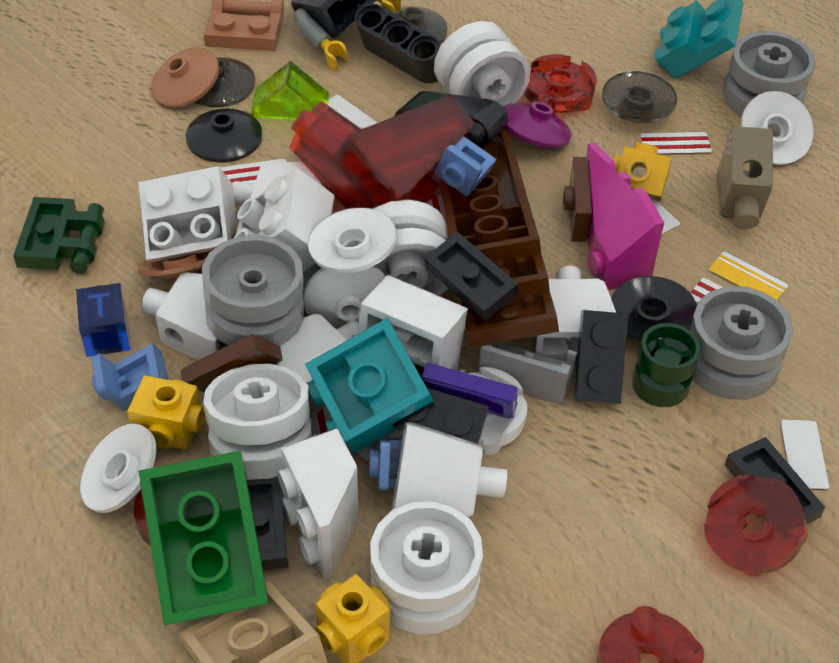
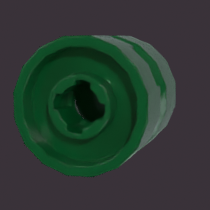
(665, 364)

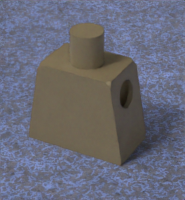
(745, 192)

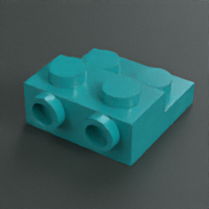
(698, 35)
(367, 385)

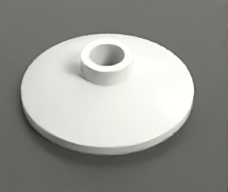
(787, 118)
(352, 240)
(339, 294)
(113, 467)

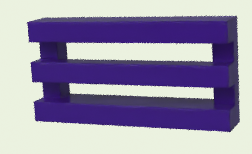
(497, 395)

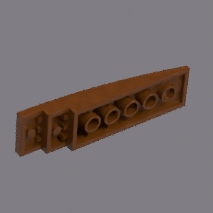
(502, 227)

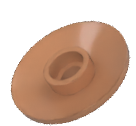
(185, 77)
(173, 267)

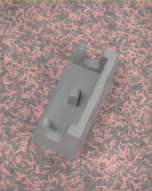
(535, 372)

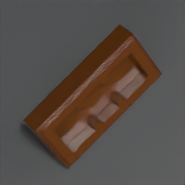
(578, 199)
(238, 354)

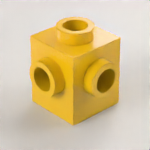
(656, 165)
(168, 411)
(353, 619)

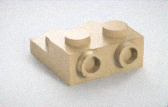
(255, 635)

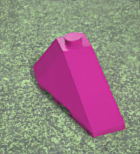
(623, 224)

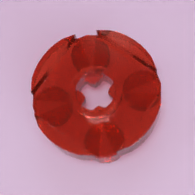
(575, 87)
(754, 552)
(648, 632)

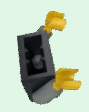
(327, 19)

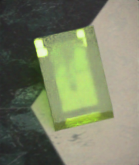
(287, 94)

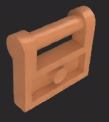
(244, 31)

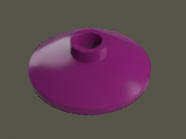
(537, 125)

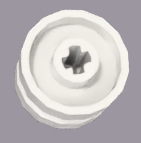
(482, 64)
(418, 232)
(257, 413)
(427, 566)

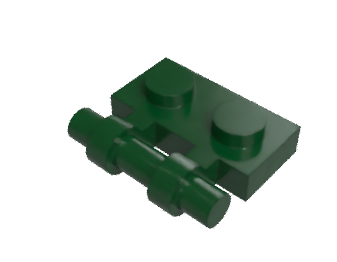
(47, 232)

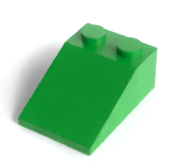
(203, 537)

